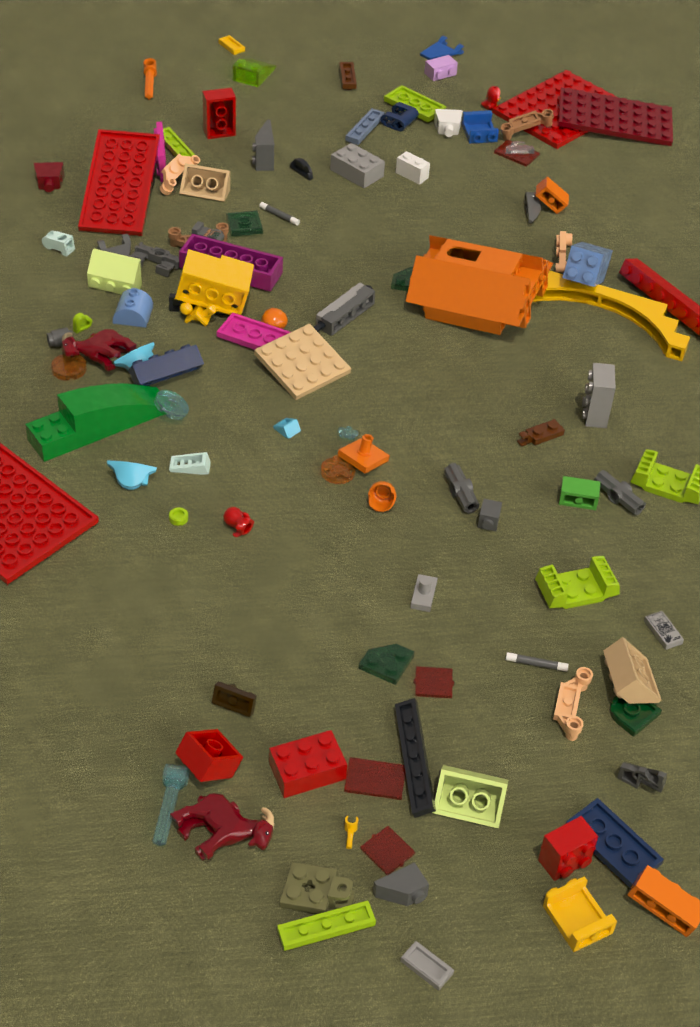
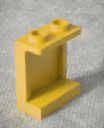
(578, 914)

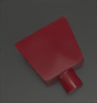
(49, 175)

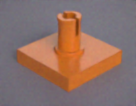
(363, 454)

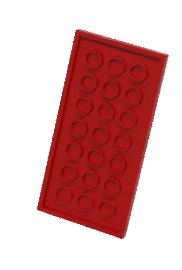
(119, 182)

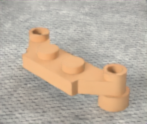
(174, 170)
(562, 241)
(568, 702)

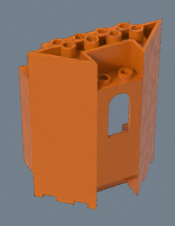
(477, 285)

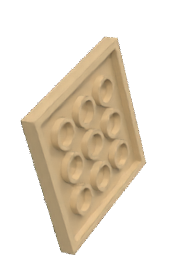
(302, 361)

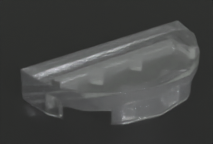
(519, 147)

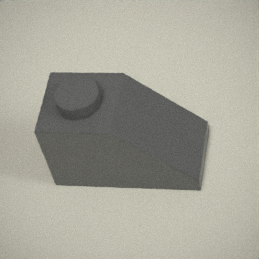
(402, 886)

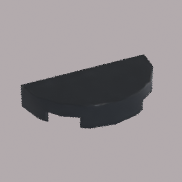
(302, 167)

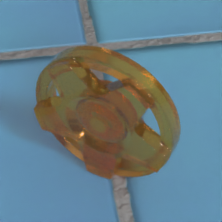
(337, 468)

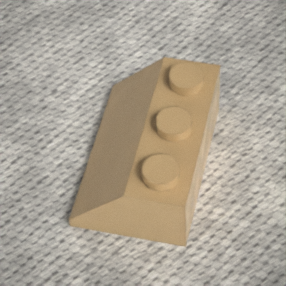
(630, 673)

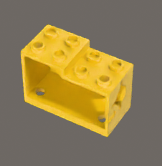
(215, 282)

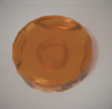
(68, 367)

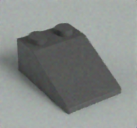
(264, 148)

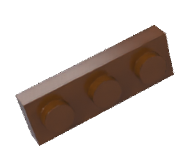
(348, 75)

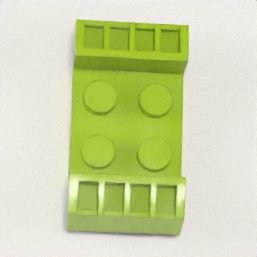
(666, 480)
(578, 586)

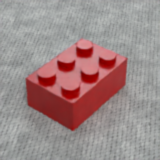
(219, 113)
(307, 763)

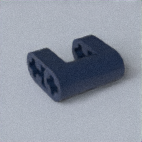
(397, 119)

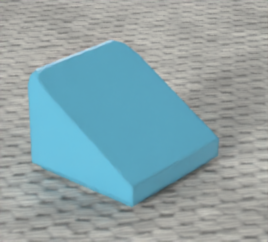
(287, 427)

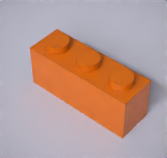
(666, 900)

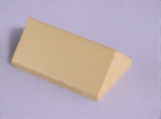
(205, 182)

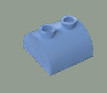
(133, 308)

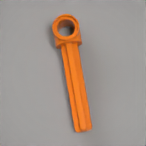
(150, 72)

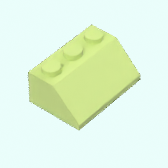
(113, 272)
(470, 796)

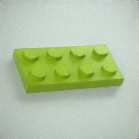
(424, 105)

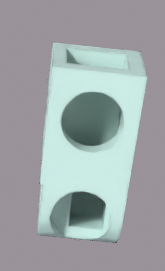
(59, 241)

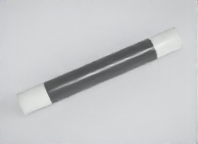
(291, 219)
(537, 662)

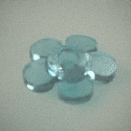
(347, 432)

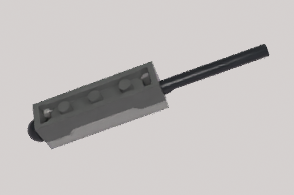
(345, 309)

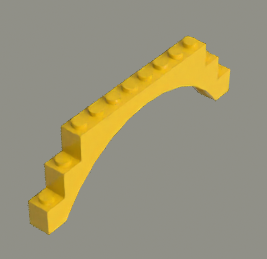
(640, 310)

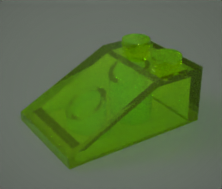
(251, 71)

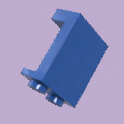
(479, 127)

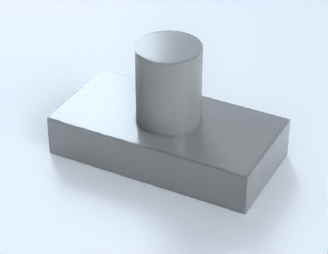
(424, 593)

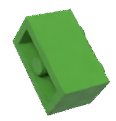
(579, 493)

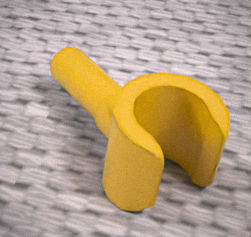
(350, 828)

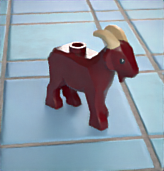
(225, 824)

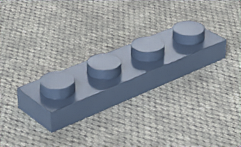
(364, 126)

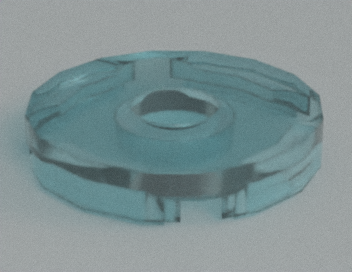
(171, 404)

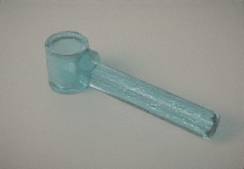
(174, 779)

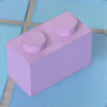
(440, 68)

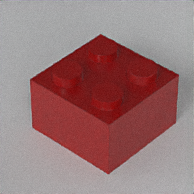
(209, 755)
(568, 848)

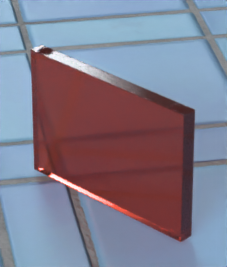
(523, 159)
(375, 778)

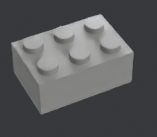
(357, 165)
(599, 395)

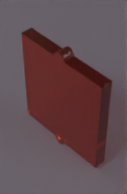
(433, 682)
(387, 850)

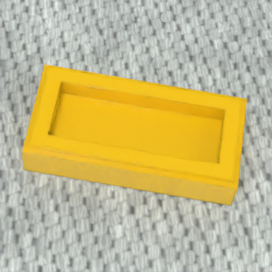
(231, 45)

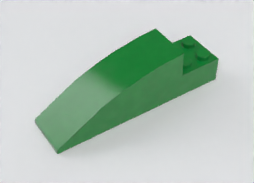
(91, 415)

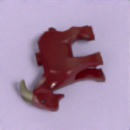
(98, 346)

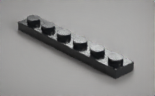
(415, 758)

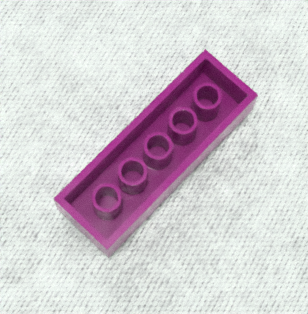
(266, 267)

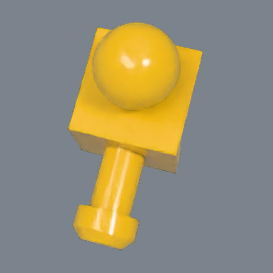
(197, 313)

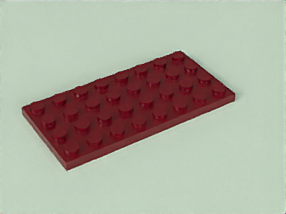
(615, 116)

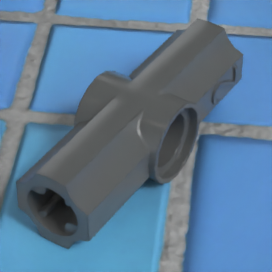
(461, 488)
(620, 492)

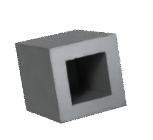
(489, 515)

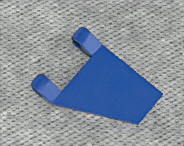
(440, 49)

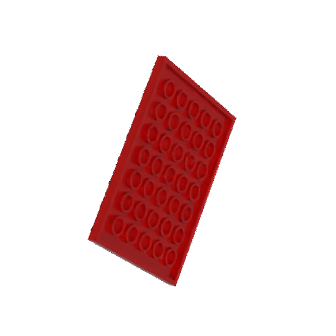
(544, 97)
(34, 516)

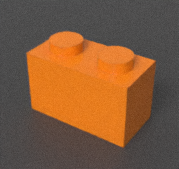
(552, 195)

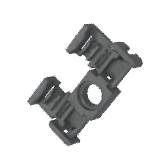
(163, 257)

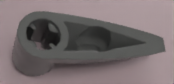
(532, 206)

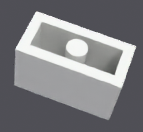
(412, 167)

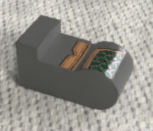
(199, 229)

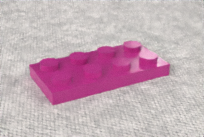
(161, 155)
(249, 331)

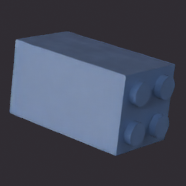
(587, 264)

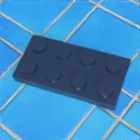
(617, 843)

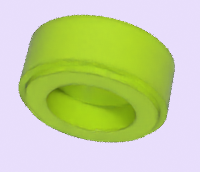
(178, 516)

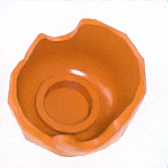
(275, 318)
(382, 496)

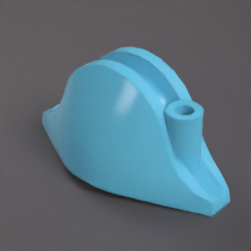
(142, 352)
(130, 474)

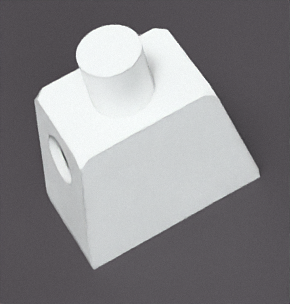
(448, 121)

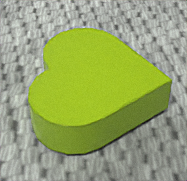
(81, 322)

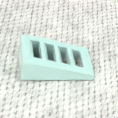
(197, 463)

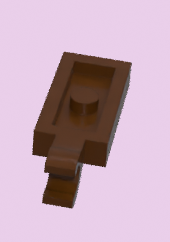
(541, 433)

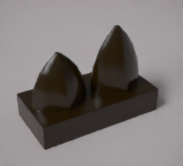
(234, 699)

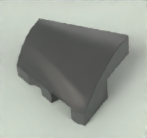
(635, 774)

